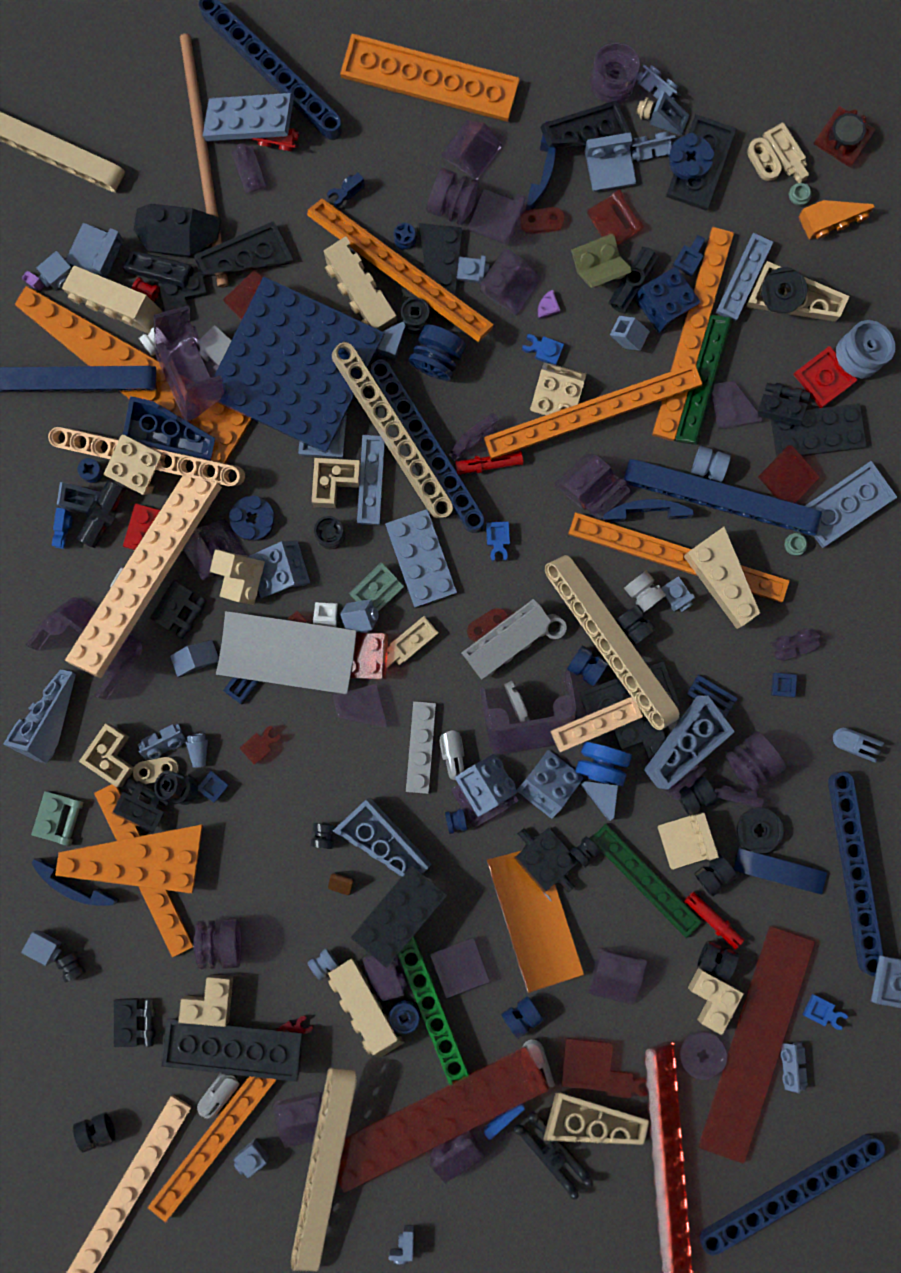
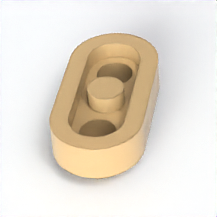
(765, 160)
(154, 768)

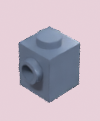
(54, 271)
(629, 333)
(359, 616)
(42, 948)
(250, 1158)

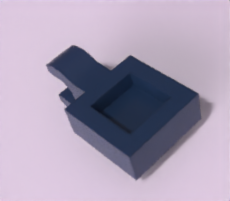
(350, 187)
(689, 257)

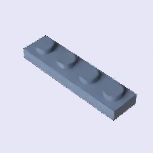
(744, 277)
(370, 480)

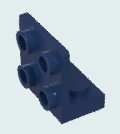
(666, 298)

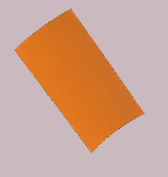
(535, 925)

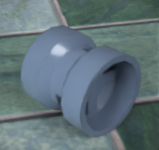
(321, 965)

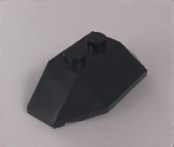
(175, 229)

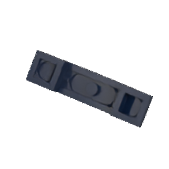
(537, 191)
(674, 510)
(780, 871)
(47, 873)

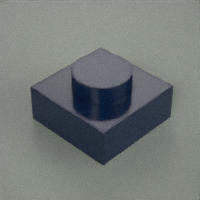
(783, 685)
(213, 786)

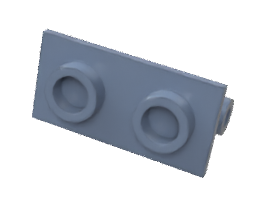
(651, 79)
(643, 147)
(152, 747)
(794, 1077)

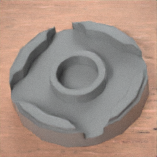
(517, 702)

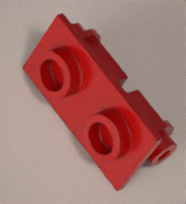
(284, 142)

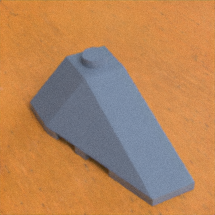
(41, 729)

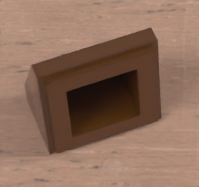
(340, 883)

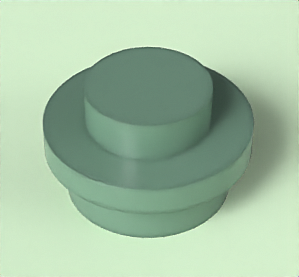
(800, 194)
(795, 544)

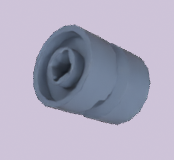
(710, 463)

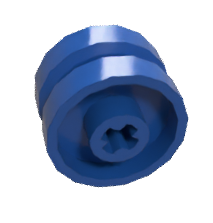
(603, 764)

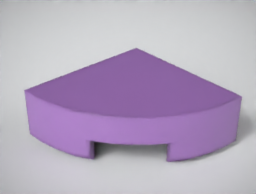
(33, 281)
(548, 305)

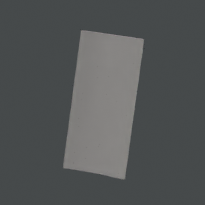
(286, 652)

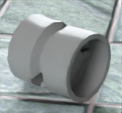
(645, 591)

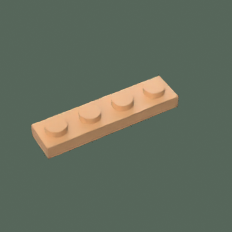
(596, 724)

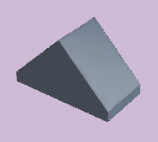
(669, 115)
(392, 341)
(75, 497)
(194, 657)
(603, 796)

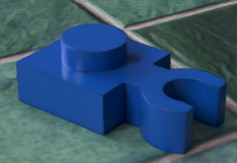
(546, 350)
(62, 523)
(498, 536)
(821, 1012)

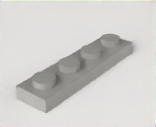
(420, 747)

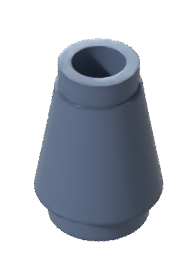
(197, 749)

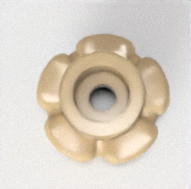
(645, 108)

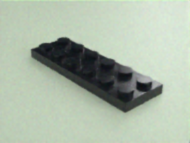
(233, 1050)

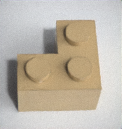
(330, 475)
(241, 575)
(103, 757)
(720, 998)
(211, 1009)

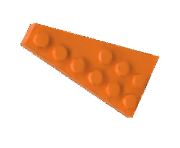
(150, 861)

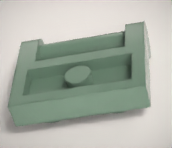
(50, 817)

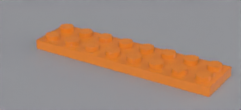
(429, 77)

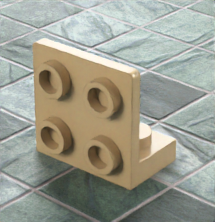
(557, 389)
(133, 465)
(687, 840)

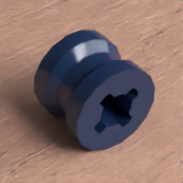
(404, 230)
(93, 474)
(456, 821)

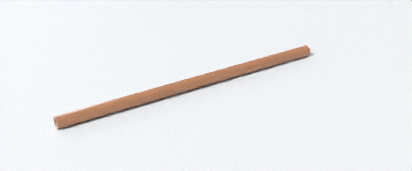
(201, 143)

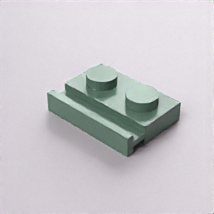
(378, 586)

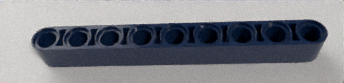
(274, 76)
(78, 378)
(425, 435)
(723, 497)
(848, 863)
(803, 1194)

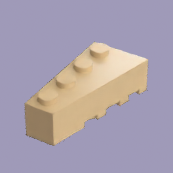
(358, 286)
(111, 299)
(819, 303)
(723, 577)
(364, 1009)
(587, 1122)

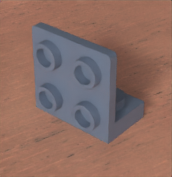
(610, 162)
(95, 250)
(282, 568)
(486, 784)
(550, 784)

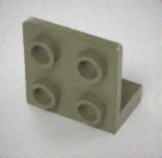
(599, 261)

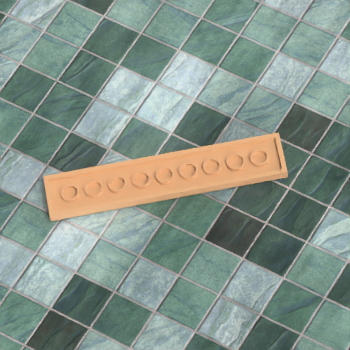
(142, 575)

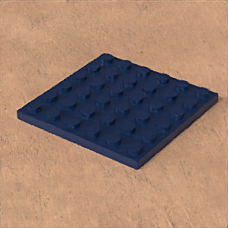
(284, 366)

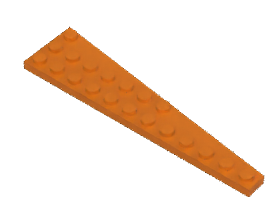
(100, 348)

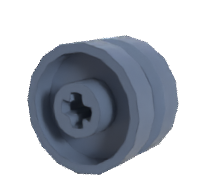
(865, 349)

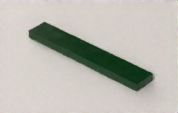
(707, 367)
(645, 880)

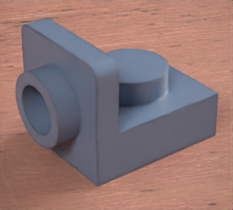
(472, 269)
(677, 595)
(406, 1241)

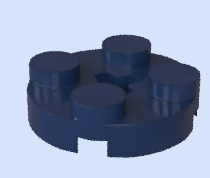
(693, 145)
(250, 531)

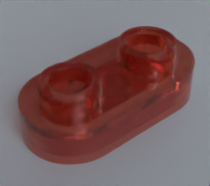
(543, 222)
(486, 623)

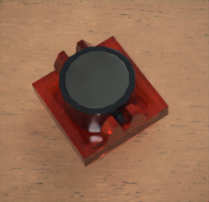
(845, 135)

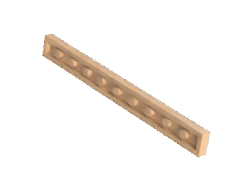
(130, 1186)

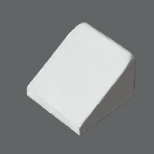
(325, 614)

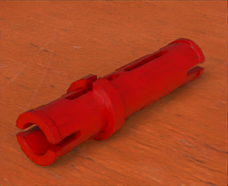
(485, 463)
(714, 920)

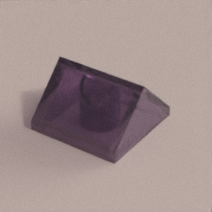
(472, 148)

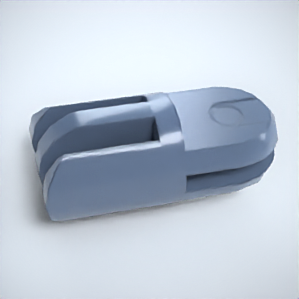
(852, 742)

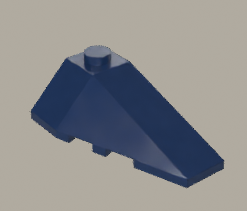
(164, 430)

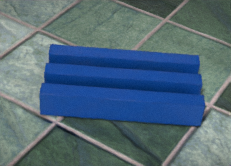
(501, 1121)

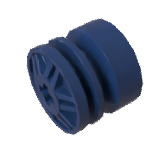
(437, 352)

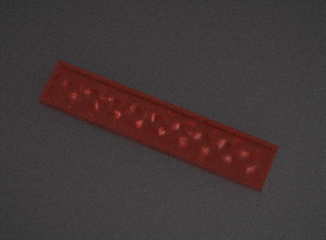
(756, 1045)
(439, 1117)
(668, 1158)

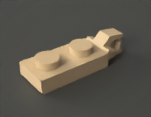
(787, 152)
(411, 641)

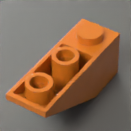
(832, 215)

